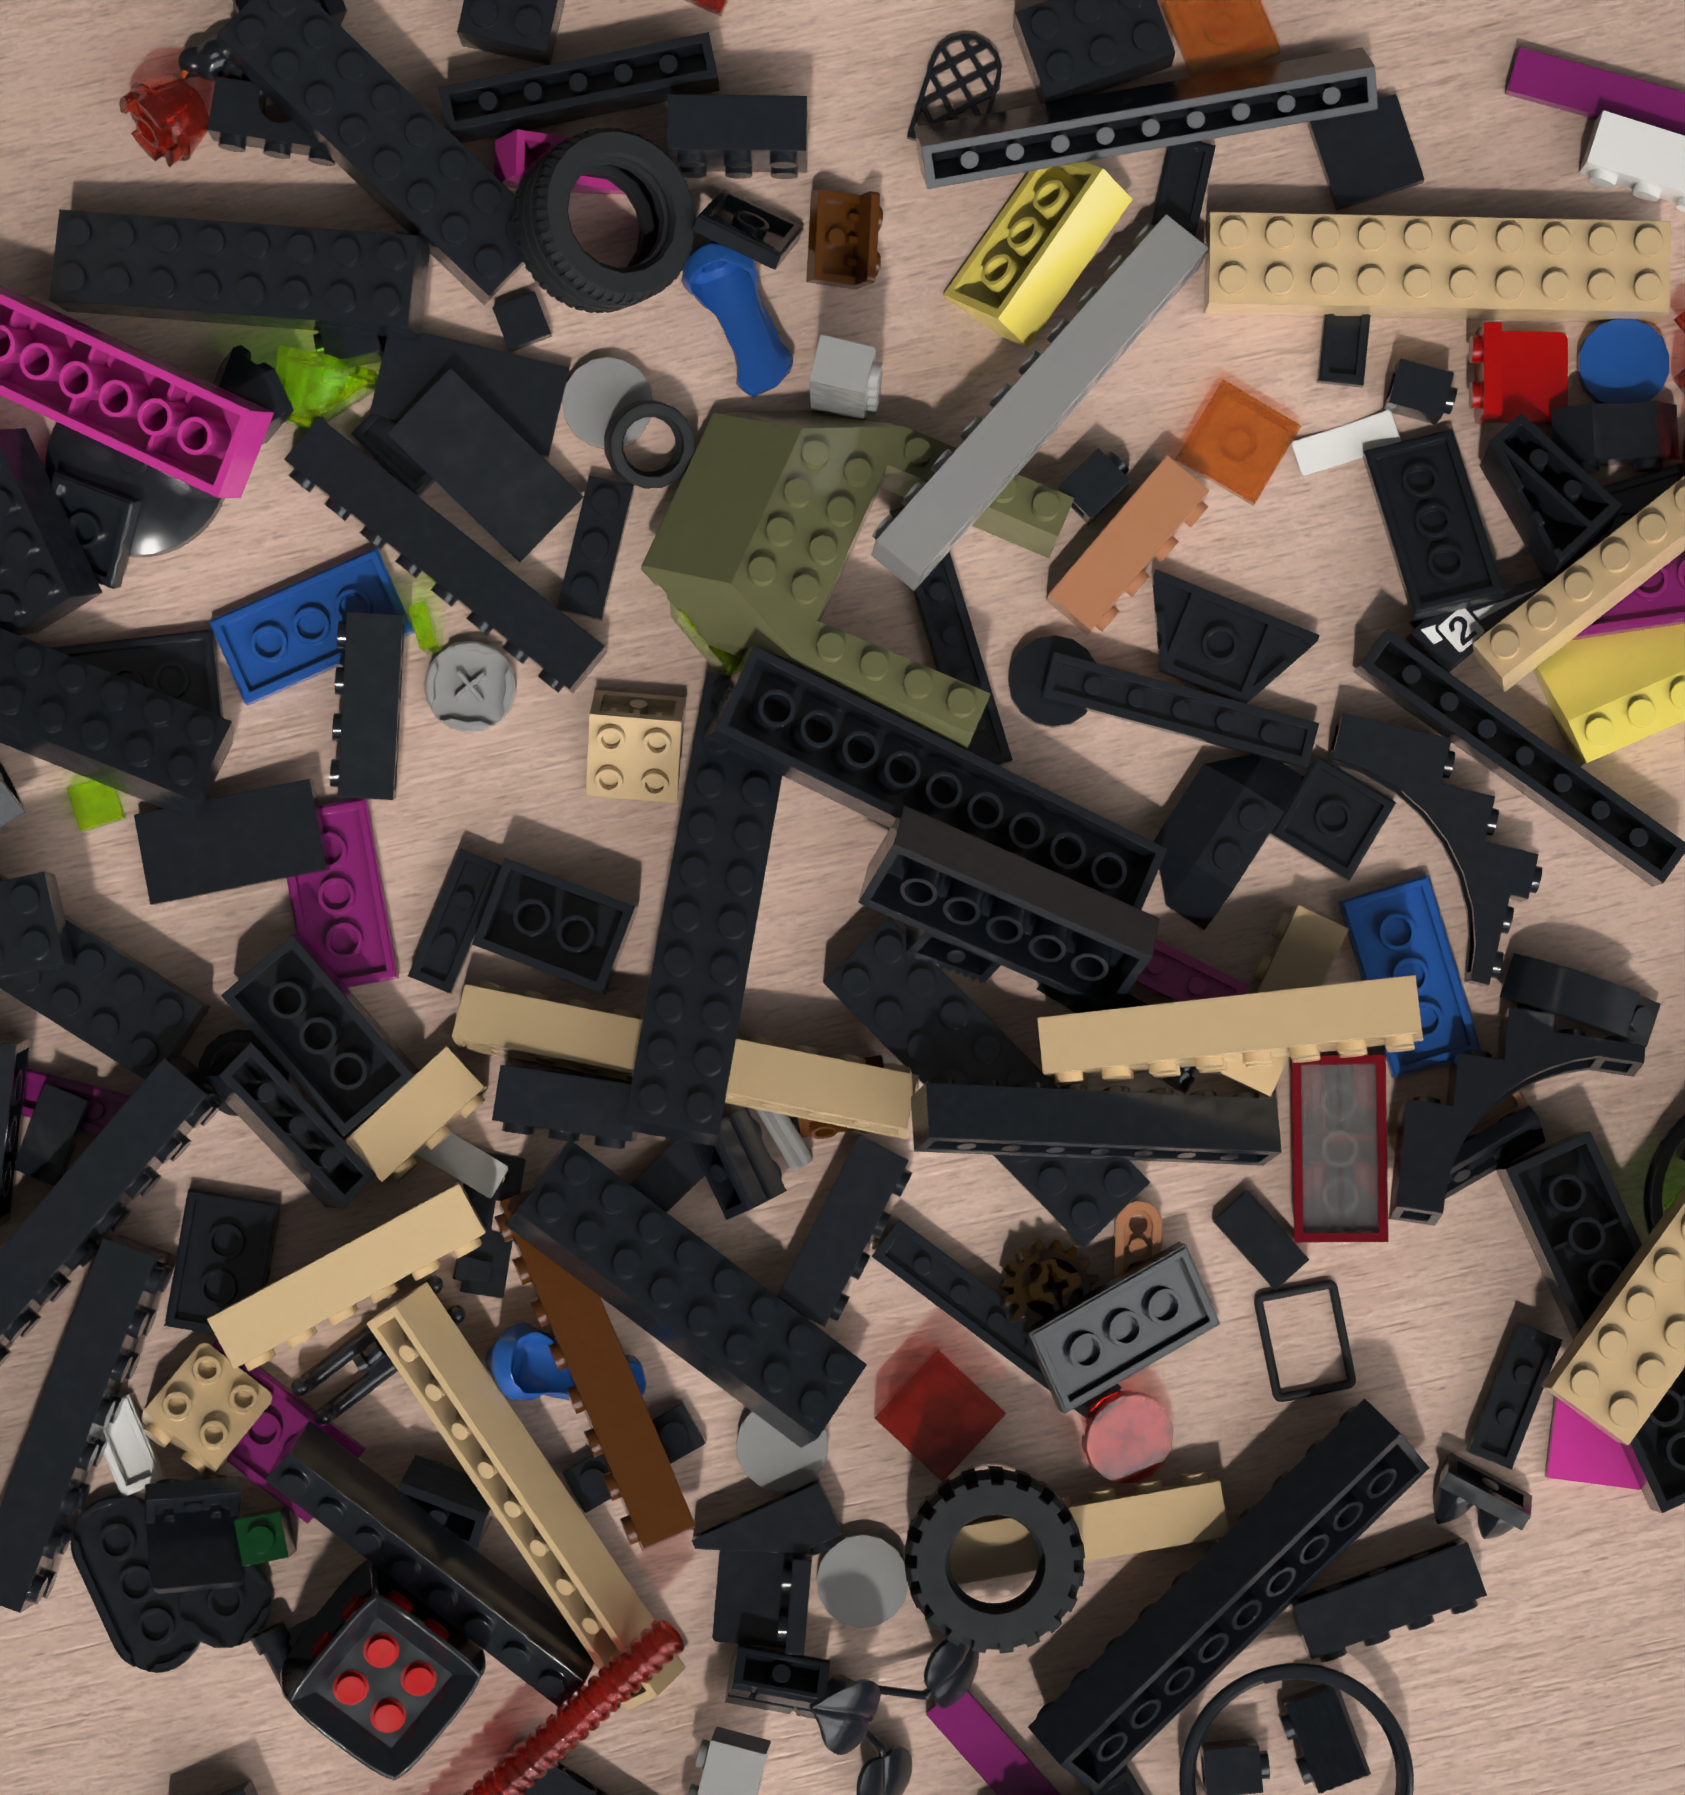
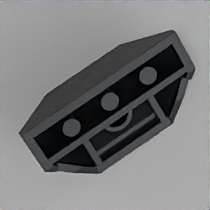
(1220, 831)

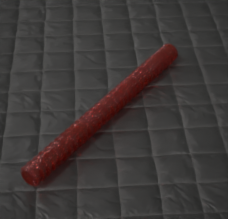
(582, 1712)

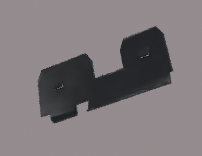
(486, 1267)

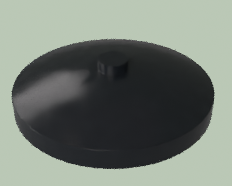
(169, 510)

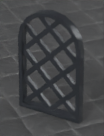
(961, 83)

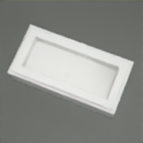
(131, 1451)

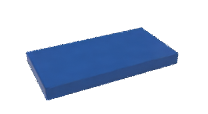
(295, 628)
(1402, 935)

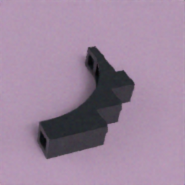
(1526, 1054)

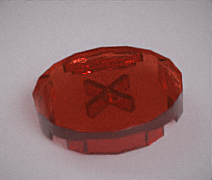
(1127, 1436)

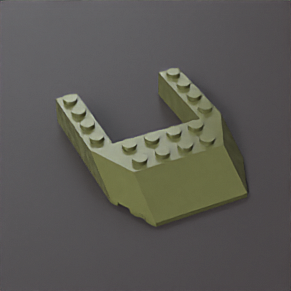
(772, 525)

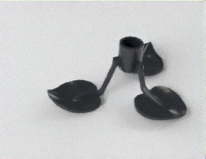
(851, 1705)

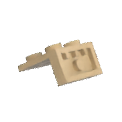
(634, 746)

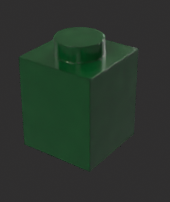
(265, 1536)

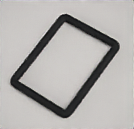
(1268, 1350)

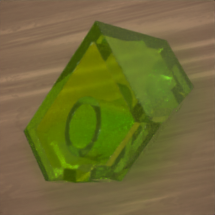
(320, 385)

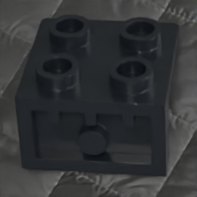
(762, 1599)

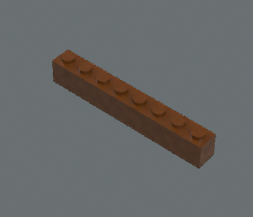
(606, 1394)

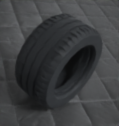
(653, 189)

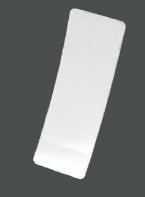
(1345, 442)
(466, 1164)

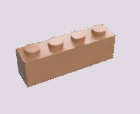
(1128, 545)

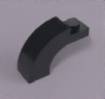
(1580, 998)

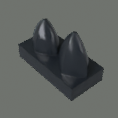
(1467, 1485)

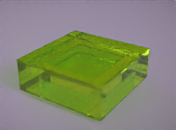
(424, 628)
(95, 805)

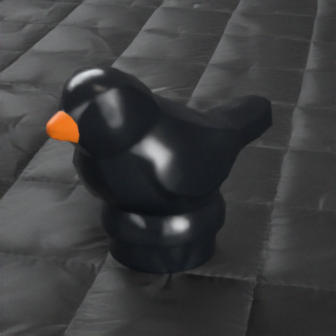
(208, 63)

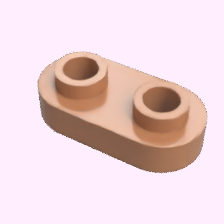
(1136, 1246)

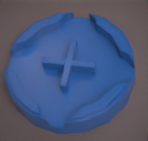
(1623, 362)

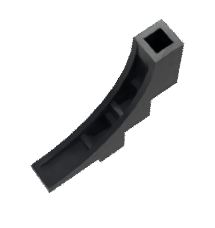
(1488, 873)

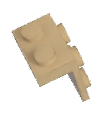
(205, 1410)

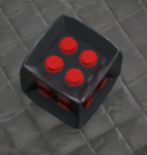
(380, 1672)

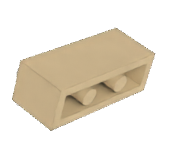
(418, 1115)

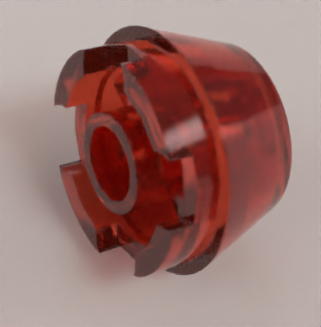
(167, 117)

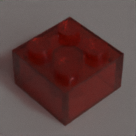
(939, 1414)

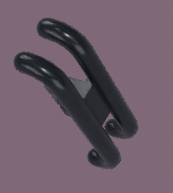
(367, 1356)

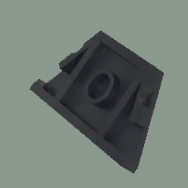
(1221, 641)

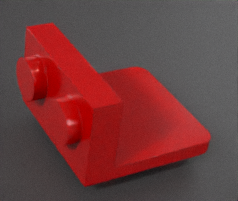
(1517, 374)

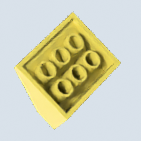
(1615, 689)

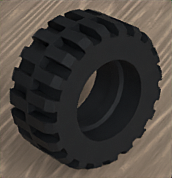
(1005, 1623)

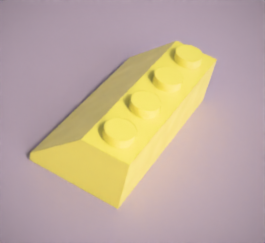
(1038, 249)

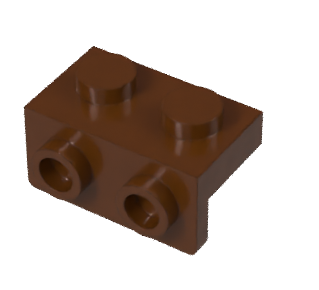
(844, 238)

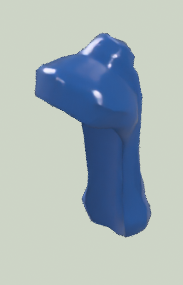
(729, 289)
(527, 1370)

